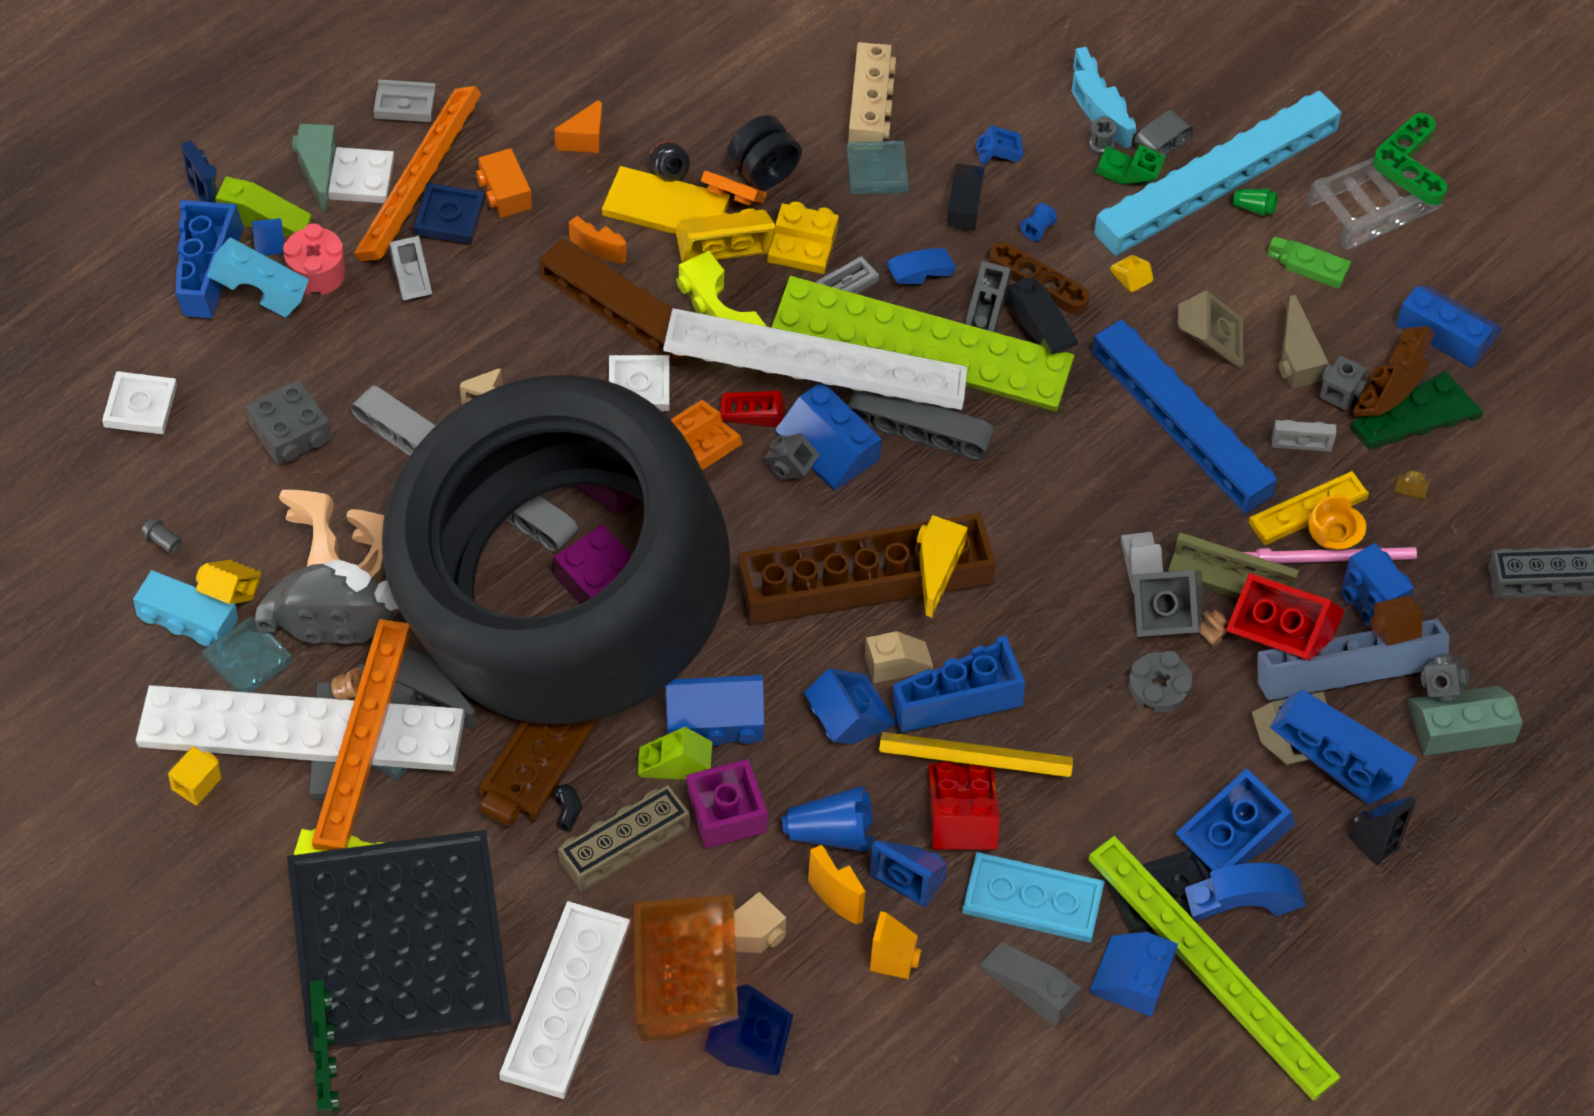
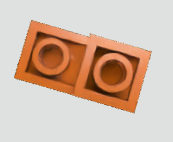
(601, 244)

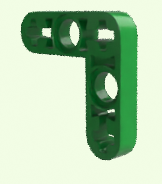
(1402, 156)

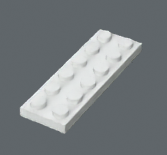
(565, 1000)

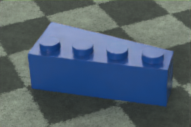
(202, 233)
(961, 688)
(1343, 747)

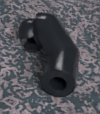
(571, 803)

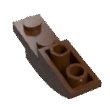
(1398, 378)

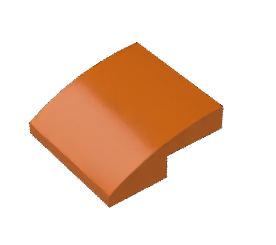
(706, 433)

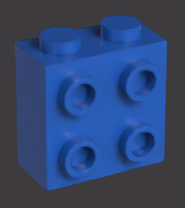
(1373, 579)

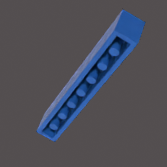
(1184, 416)

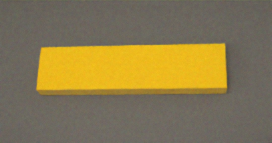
(1295, 512)

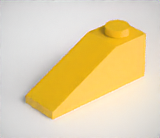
(939, 553)

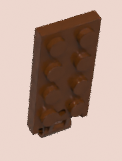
(534, 766)

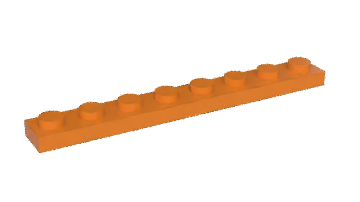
(417, 174)
(361, 736)

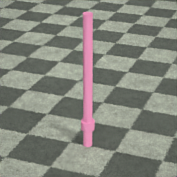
(1340, 555)

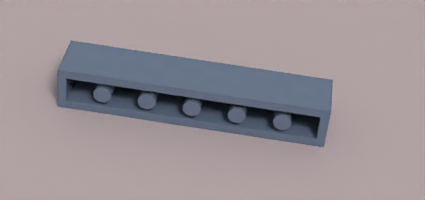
(1349, 662)

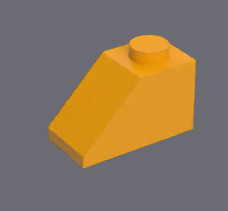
(894, 948)

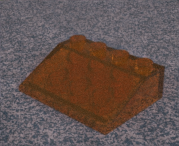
(684, 965)

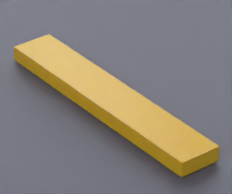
(976, 754)

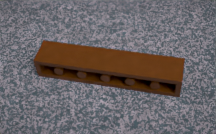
(608, 295)

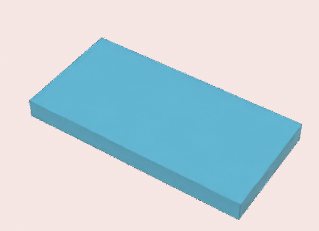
(1033, 897)

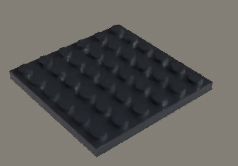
(400, 938)

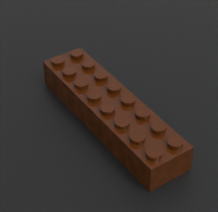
(852, 571)

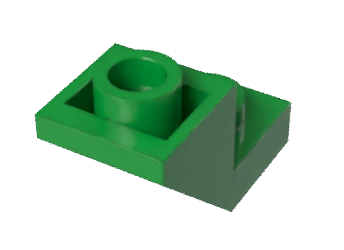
(1126, 169)

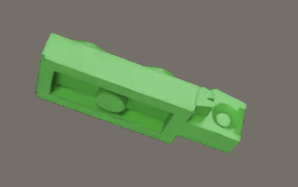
(1309, 261)

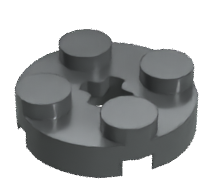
(1163, 665)

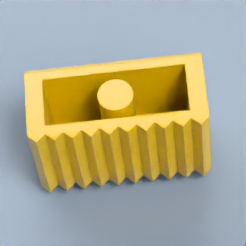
(228, 581)

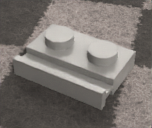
(404, 100)

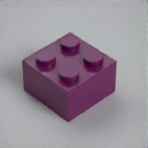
(590, 564)
(726, 803)

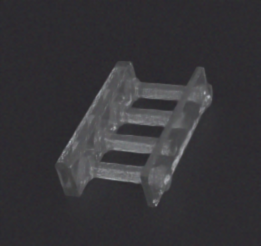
(1378, 219)

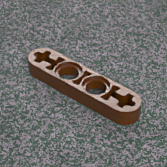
(1043, 274)

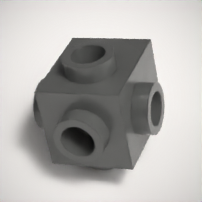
(1343, 382)
(791, 456)
(1453, 670)

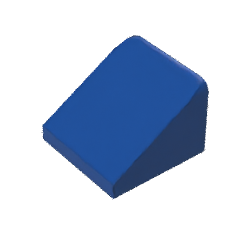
(268, 236)

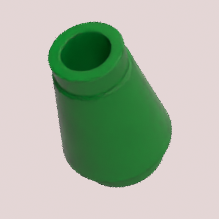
(1256, 200)

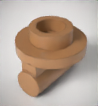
(1213, 626)

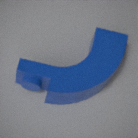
(1246, 885)

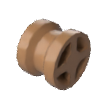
(346, 685)

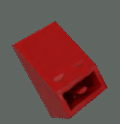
(963, 807)

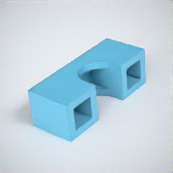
(240, 264)

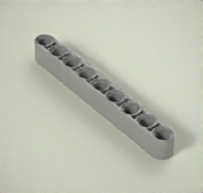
(407, 429)

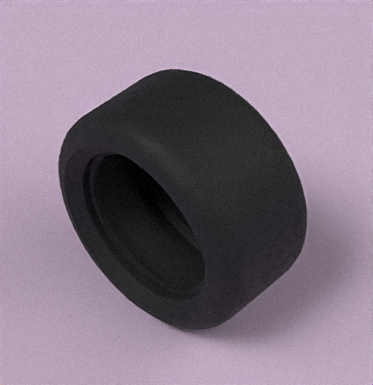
(494, 460)

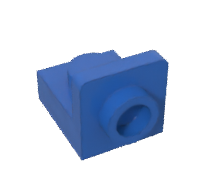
(999, 143)

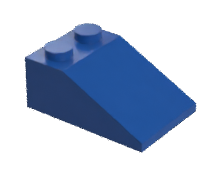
(1237, 823)

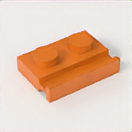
(744, 193)

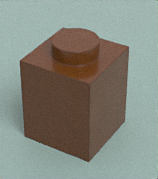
(1397, 620)

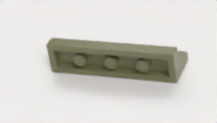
(1225, 576)

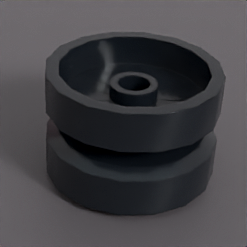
(764, 152)

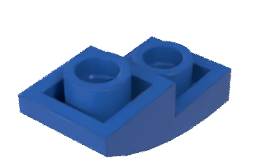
(916, 265)

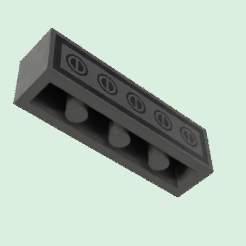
(1542, 572)

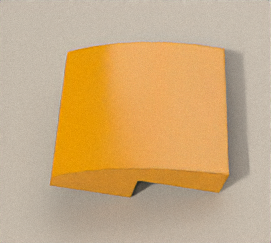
(836, 887)

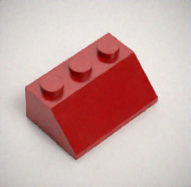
(1284, 617)

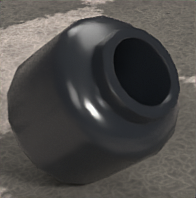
(669, 161)

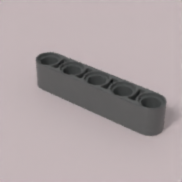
(924, 423)

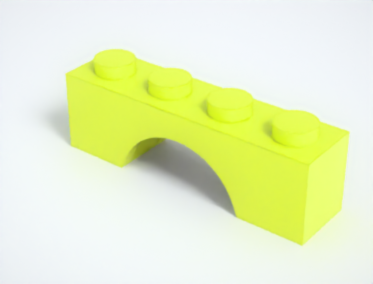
(703, 281)

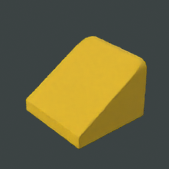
(1133, 272)

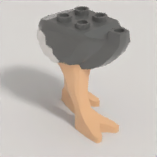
(330, 597)

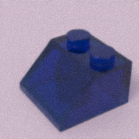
(754, 1039)

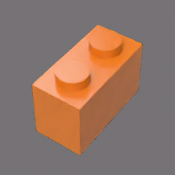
(504, 183)

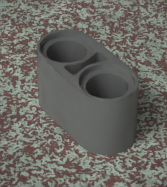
(1165, 133)

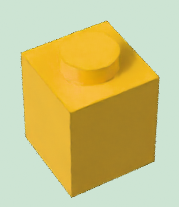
(195, 775)

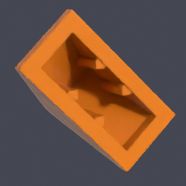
(581, 131)

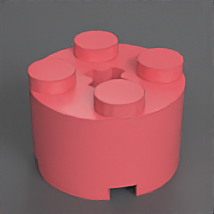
(316, 256)

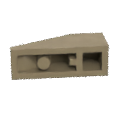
(1301, 355)

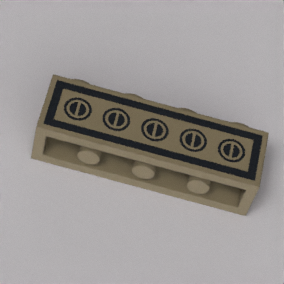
(623, 838)

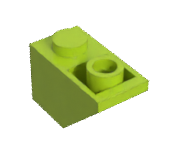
(675, 755)

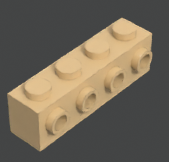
(870, 93)

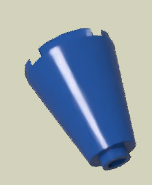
(833, 820)

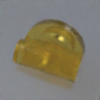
(1412, 484)

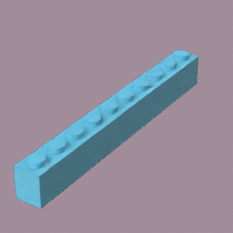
(1216, 173)

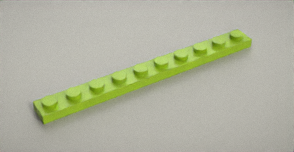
(1215, 969)

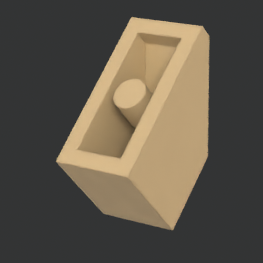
(896, 656)
(758, 925)

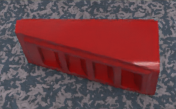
(765, 399)

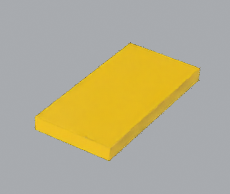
(657, 203)

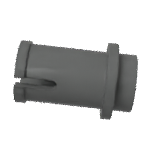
(156, 532)

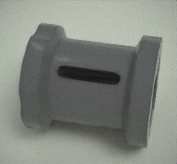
(1100, 132)

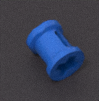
(1038, 222)

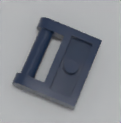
(199, 173)

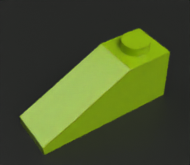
(260, 204)

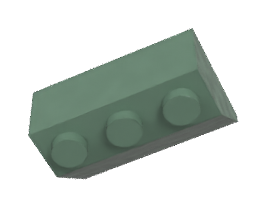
(1472, 721)

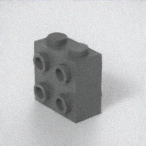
(288, 422)

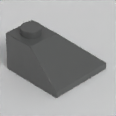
(1168, 602)

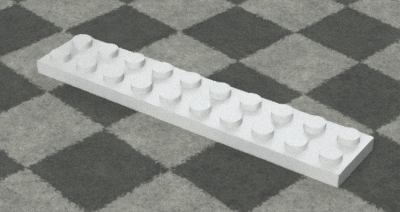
(816, 359)
(293, 727)

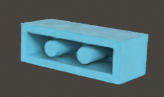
(183, 609)

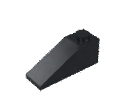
(1039, 315)
(1382, 829)

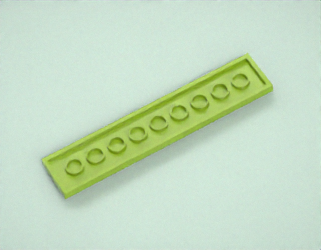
(992, 360)

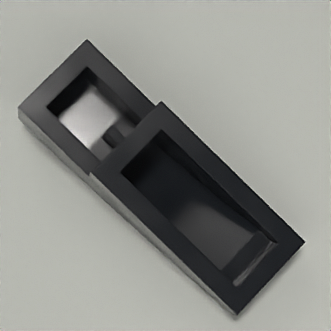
(965, 196)

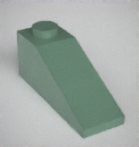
(316, 155)

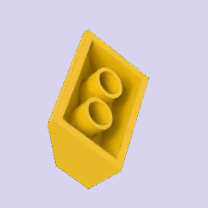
(725, 235)

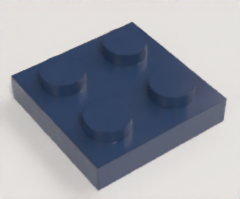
(449, 213)

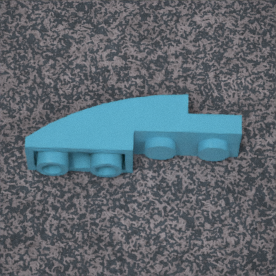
(1099, 100)

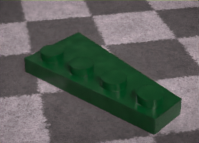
(1427, 407)
(323, 1036)

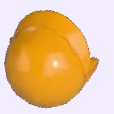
(1336, 523)

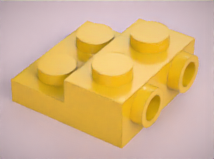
(803, 237)

